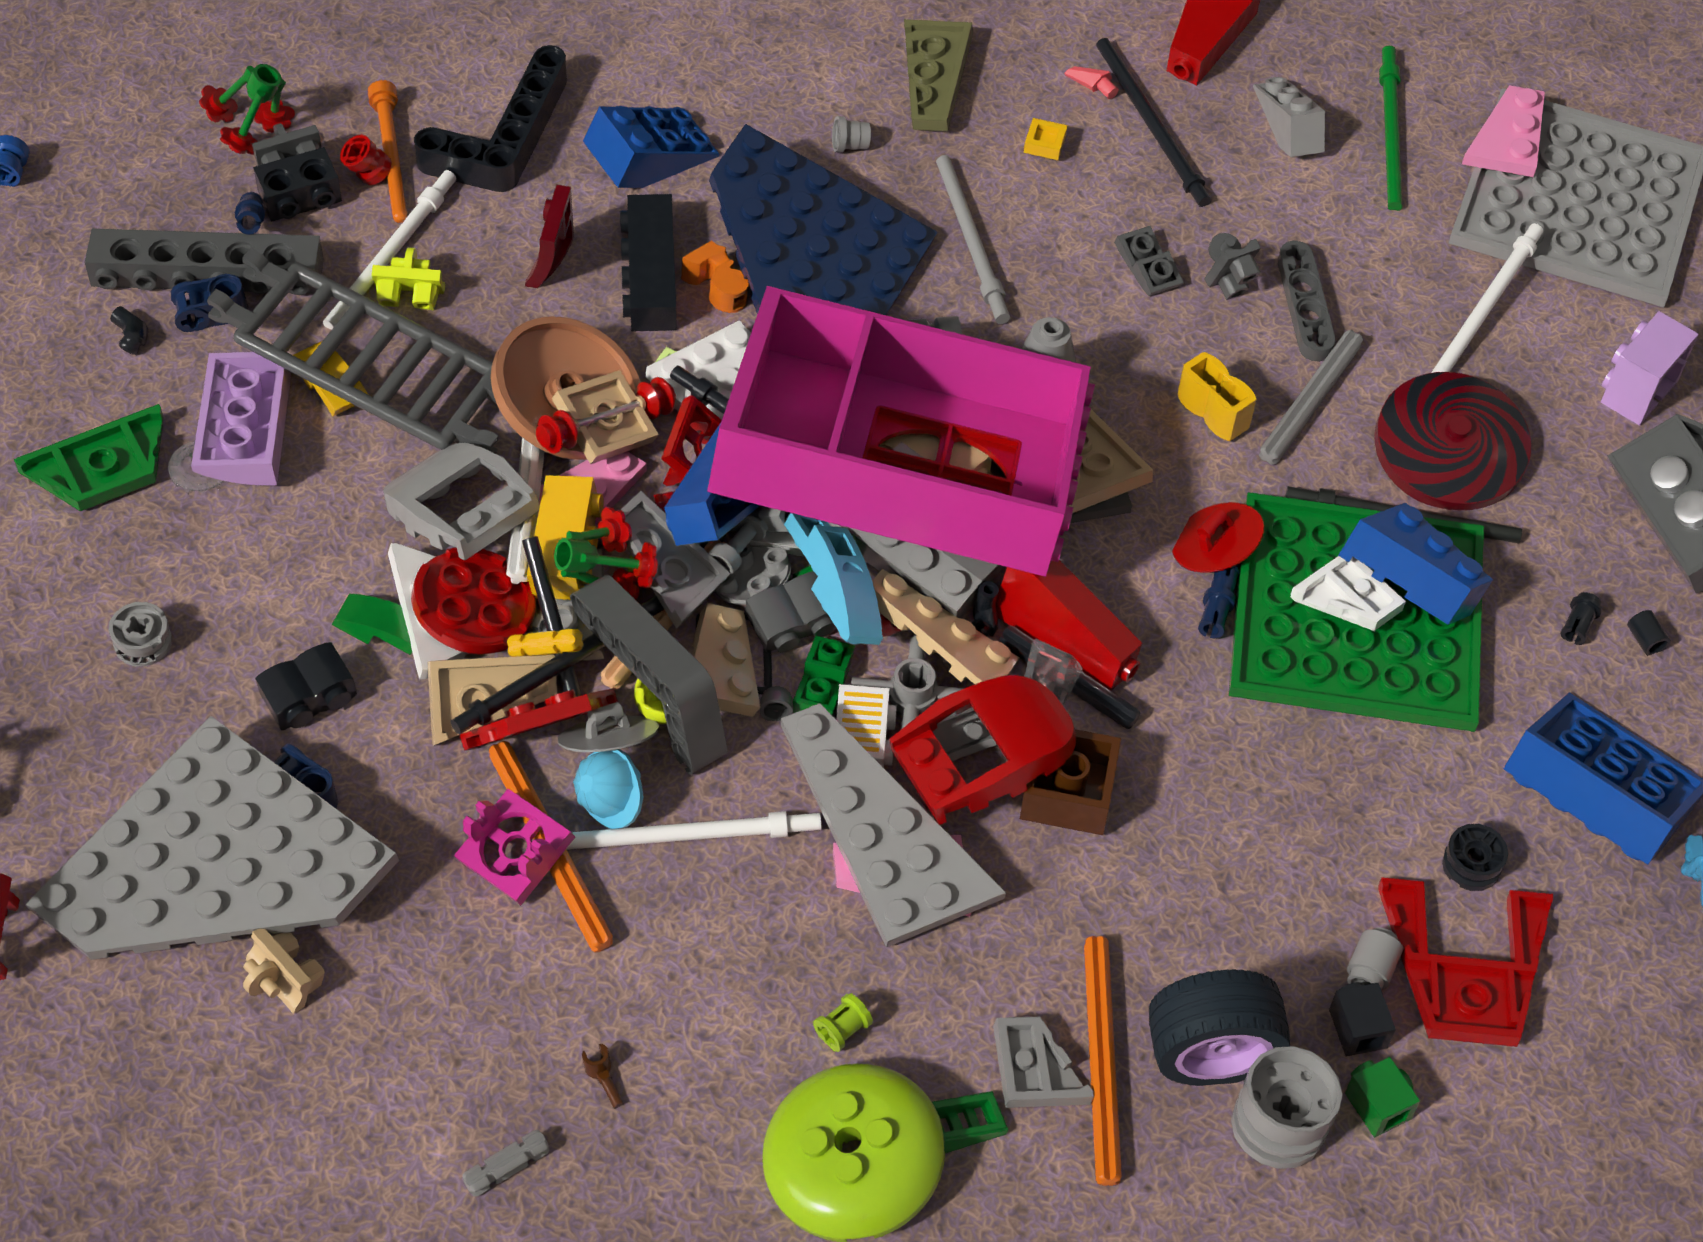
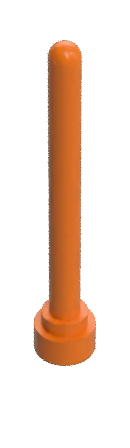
(383, 99)

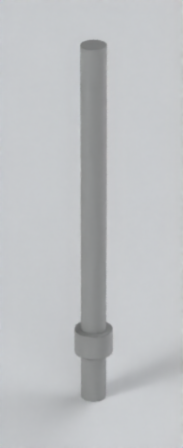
(991, 288)

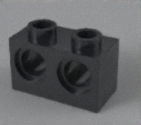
(297, 184)

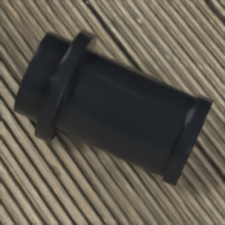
(1584, 610)

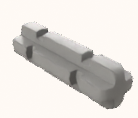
(505, 1163)

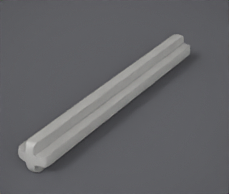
(1310, 397)

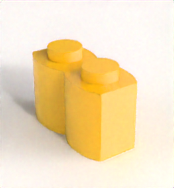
(1216, 396)

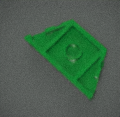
(99, 461)

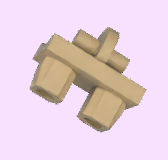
(276, 973)

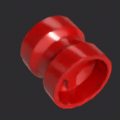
(366, 160)

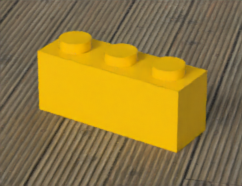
(565, 506)

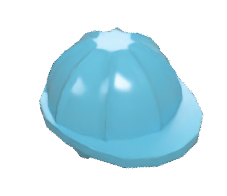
(609, 788)

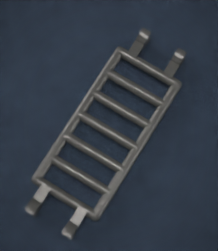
(282, 281)

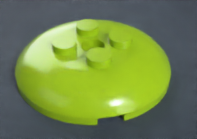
(862, 1190)

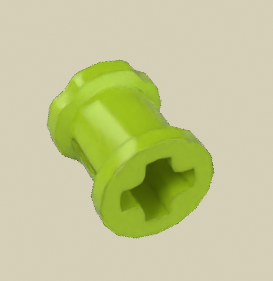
(843, 1022)

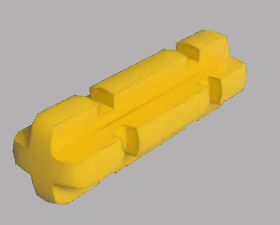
(545, 643)

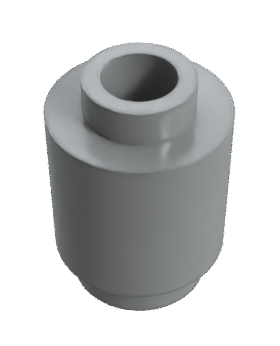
(1375, 958)

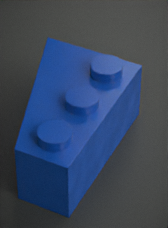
(1420, 560)

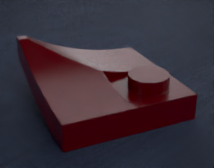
(555, 236)

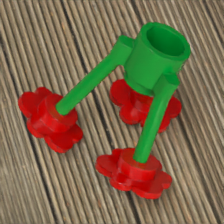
(262, 85)
(576, 554)

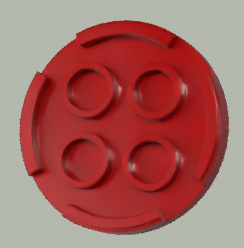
(471, 602)

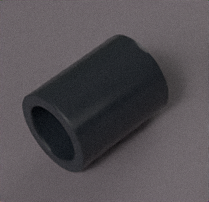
(1648, 632)

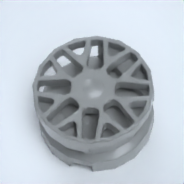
(140, 632)

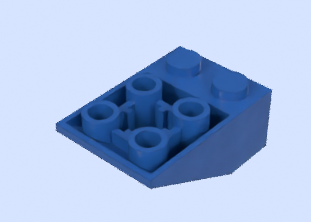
(646, 143)

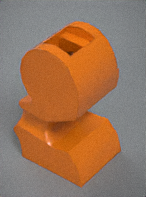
(727, 284)

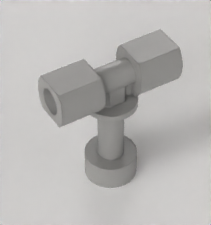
(750, 528)

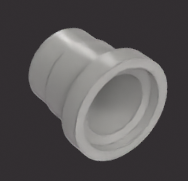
(850, 134)

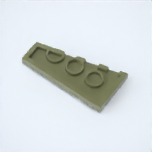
(935, 69)

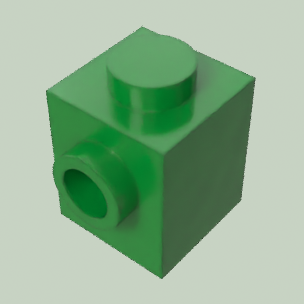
(1382, 1095)

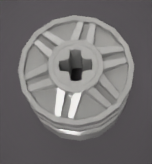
(1286, 1107)

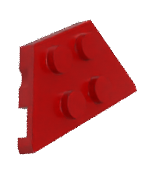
(527, 718)

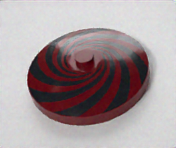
(1452, 441)

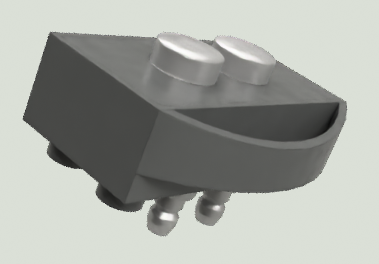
(1666, 483)

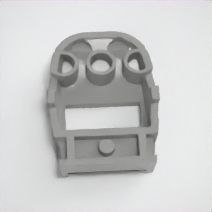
(474, 528)

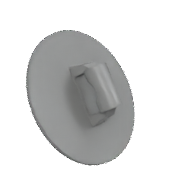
(606, 733)

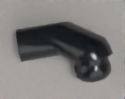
(133, 328)
(985, 609)

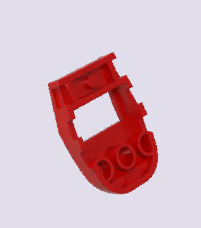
(1021, 719)

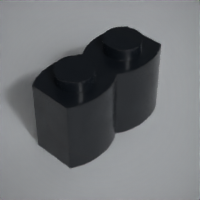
(306, 686)

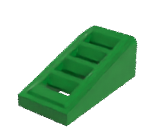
(963, 1137)

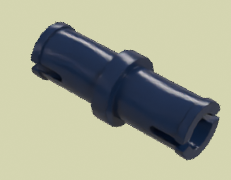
(249, 213)
(1218, 602)

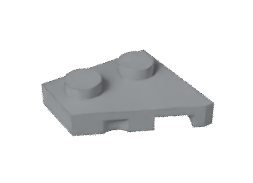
(1035, 1067)

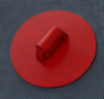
(1219, 537)

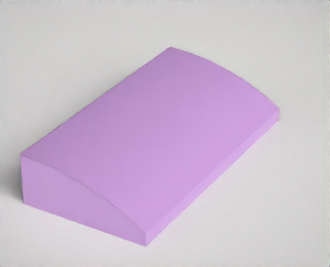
(241, 419)

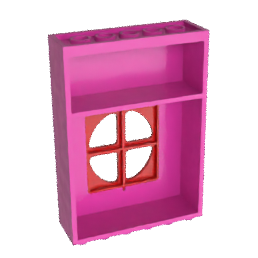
(840, 380)

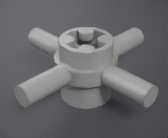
(912, 686)

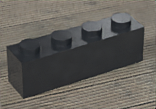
(650, 263)

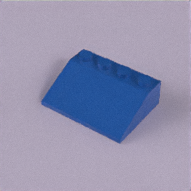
(1605, 777)

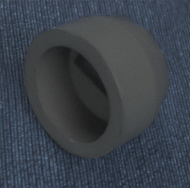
(776, 699)

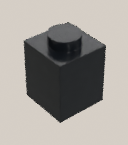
(1361, 1018)

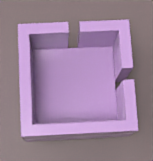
(1647, 367)

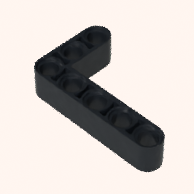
(501, 161)

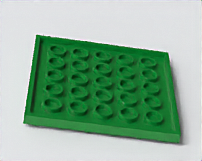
(1310, 659)

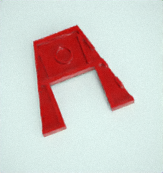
(1465, 995)

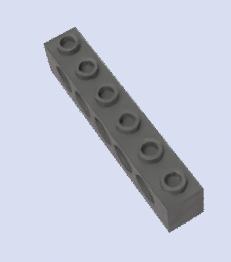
(171, 257)

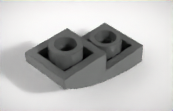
(1147, 261)

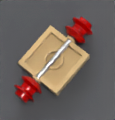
(605, 416)

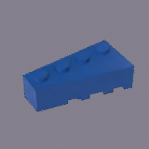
(699, 515)

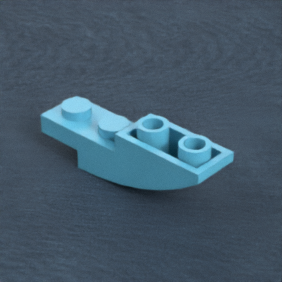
(842, 579)

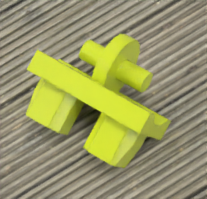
(408, 275)

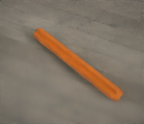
(564, 870)
(1102, 1061)

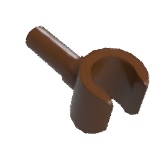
(601, 1071)

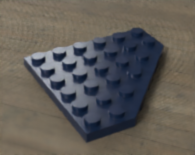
(813, 229)

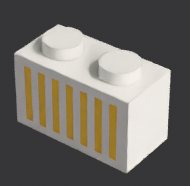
(867, 717)

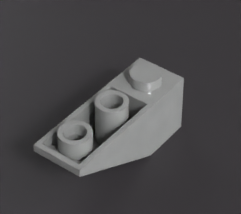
(1292, 117)

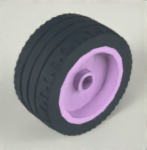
(1216, 1026)

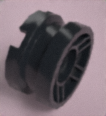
(1482, 844)

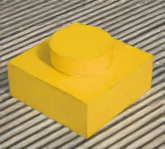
(1045, 139)

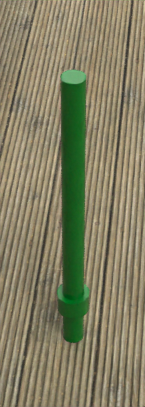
(1390, 78)

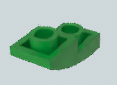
(369, 616)
(823, 672)

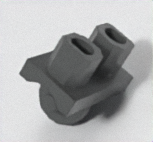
(286, 144)
(1232, 265)

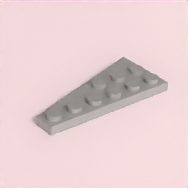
(895, 851)

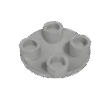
(760, 569)

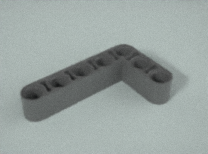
(661, 666)

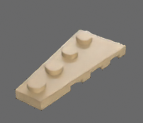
(941, 632)

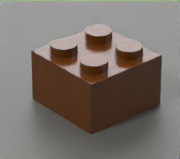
(1079, 790)

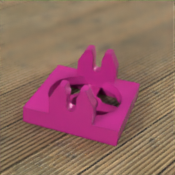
(530, 864)

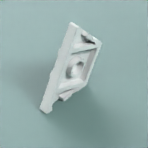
(405, 565)

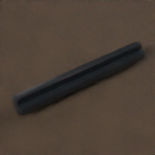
(1085, 686)

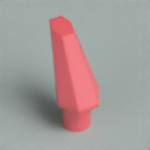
(1094, 80)

